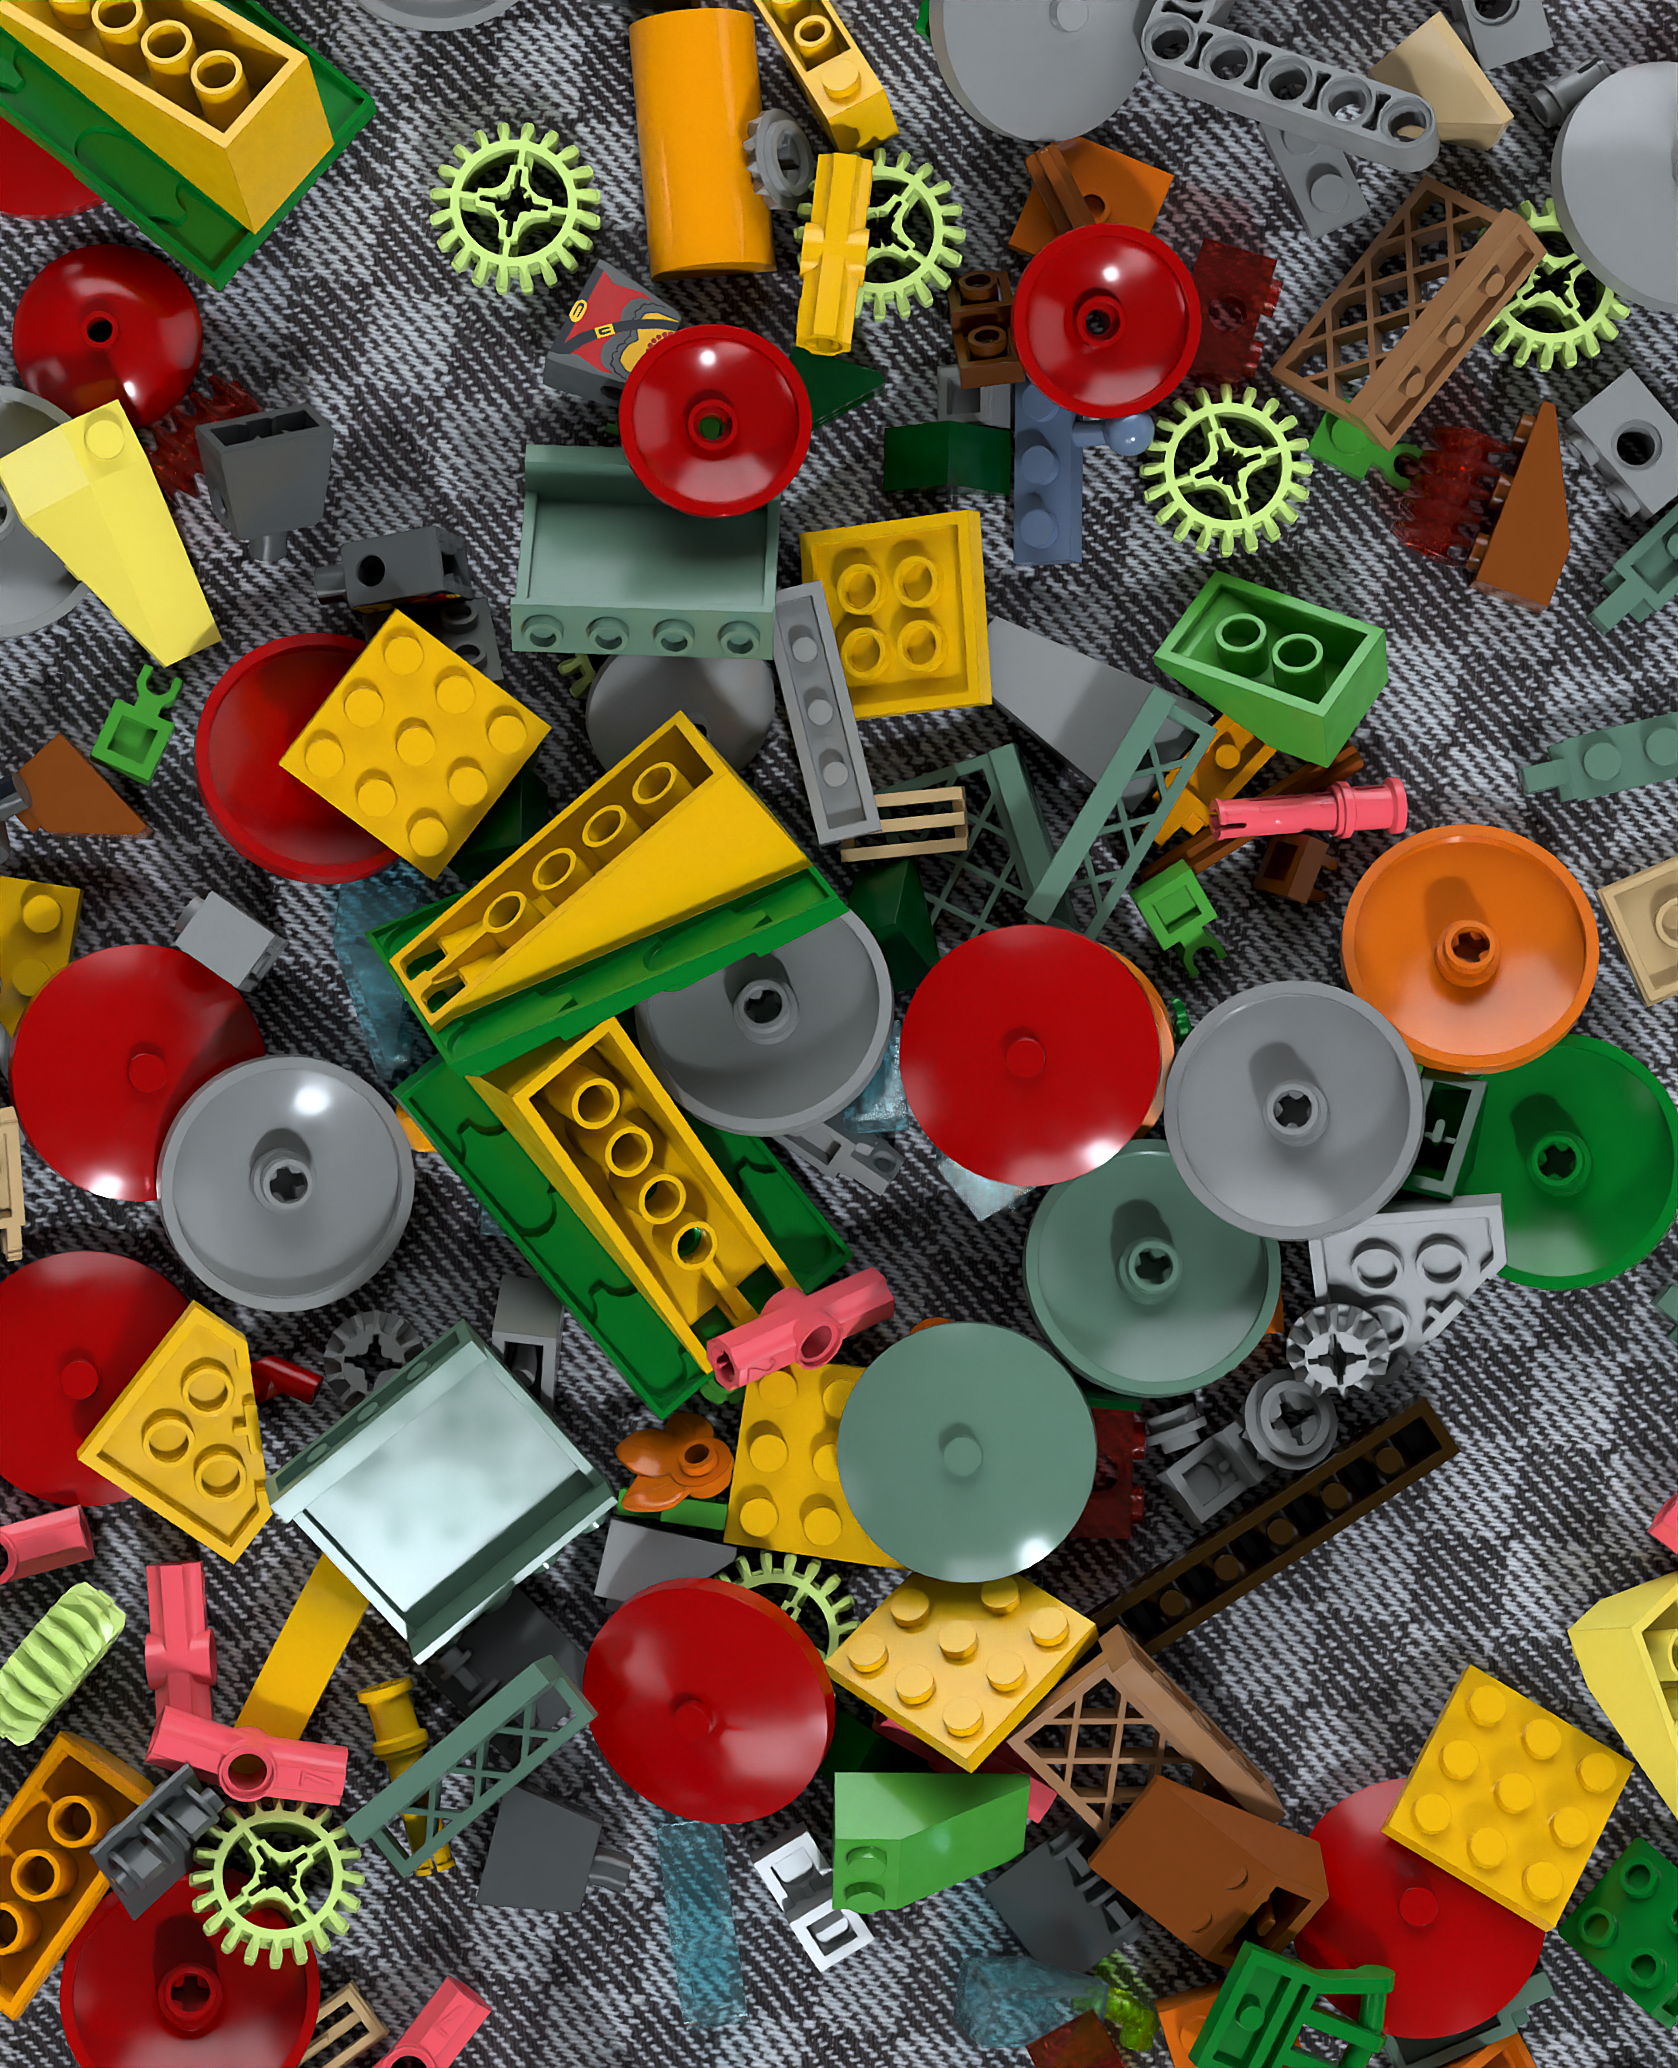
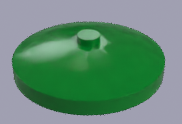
(1581, 1164)

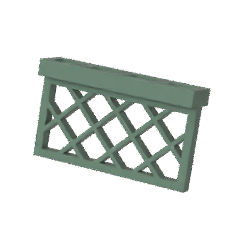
(1022, 828)

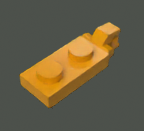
(1221, 773)

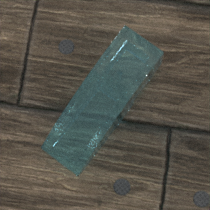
(702, 1925)

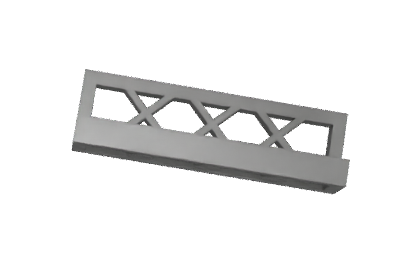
(822, 716)

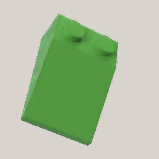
(1277, 665)
(920, 1833)

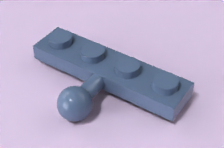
(1051, 472)

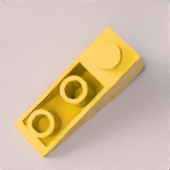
(830, 73)

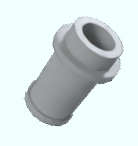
(1557, 98)

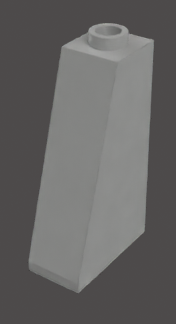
(1077, 705)

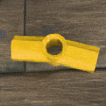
(834, 254)

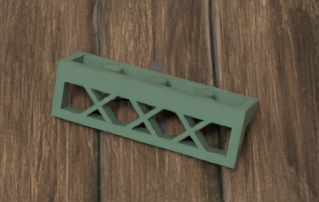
(1102, 801)
(459, 1745)

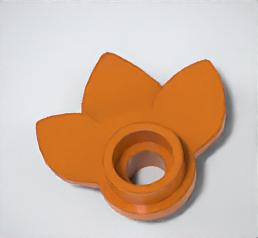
(674, 1463)

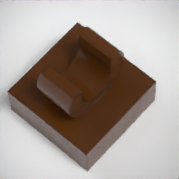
(1292, 867)

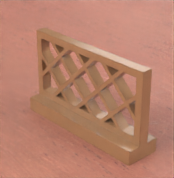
(1439, 329)
(1155, 1702)

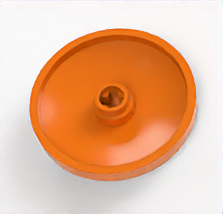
(1471, 947)

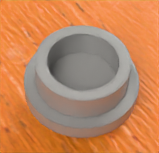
(1175, 1428)

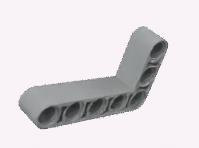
(1272, 68)

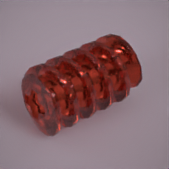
(178, 453)
(1447, 492)

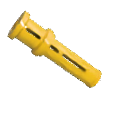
(401, 1745)

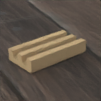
(958, 819)
(362, 2012)

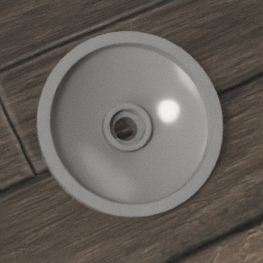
(641, 693)

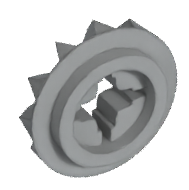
(779, 160)
(1355, 1331)
(355, 1338)
(1311, 1437)

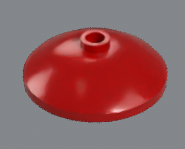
(1147, 314)
(152, 342)
(721, 377)

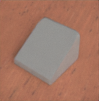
(977, 406)

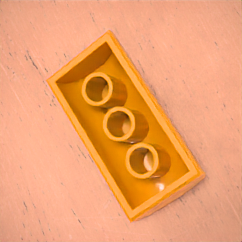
(693, 108)
(45, 1858)

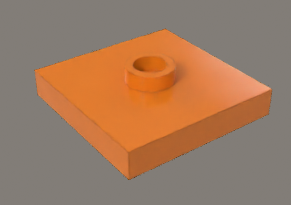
(1111, 185)

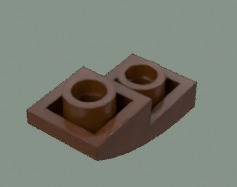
(982, 329)

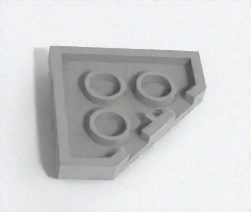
(1411, 1268)

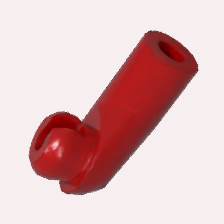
(276, 1375)

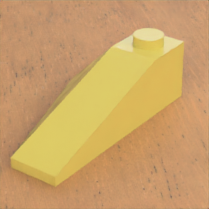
(105, 517)
(1632, 1671)

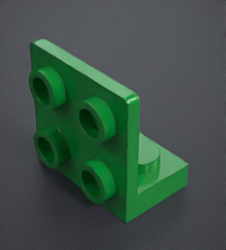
(1632, 1929)

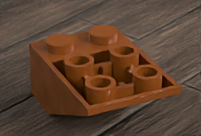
(1212, 1871)

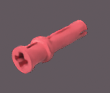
(1337, 809)

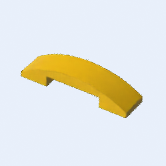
(302, 1659)

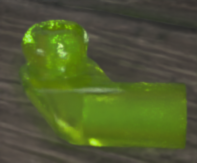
(1137, 2019)

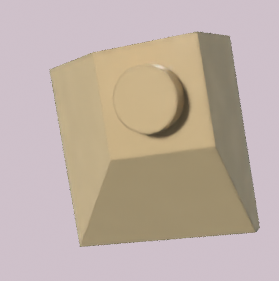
(1445, 74)

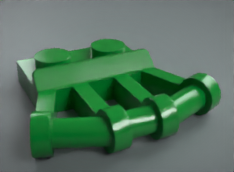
(1270, 2000)

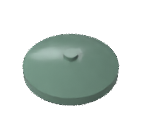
(1145, 1279)
(967, 1451)

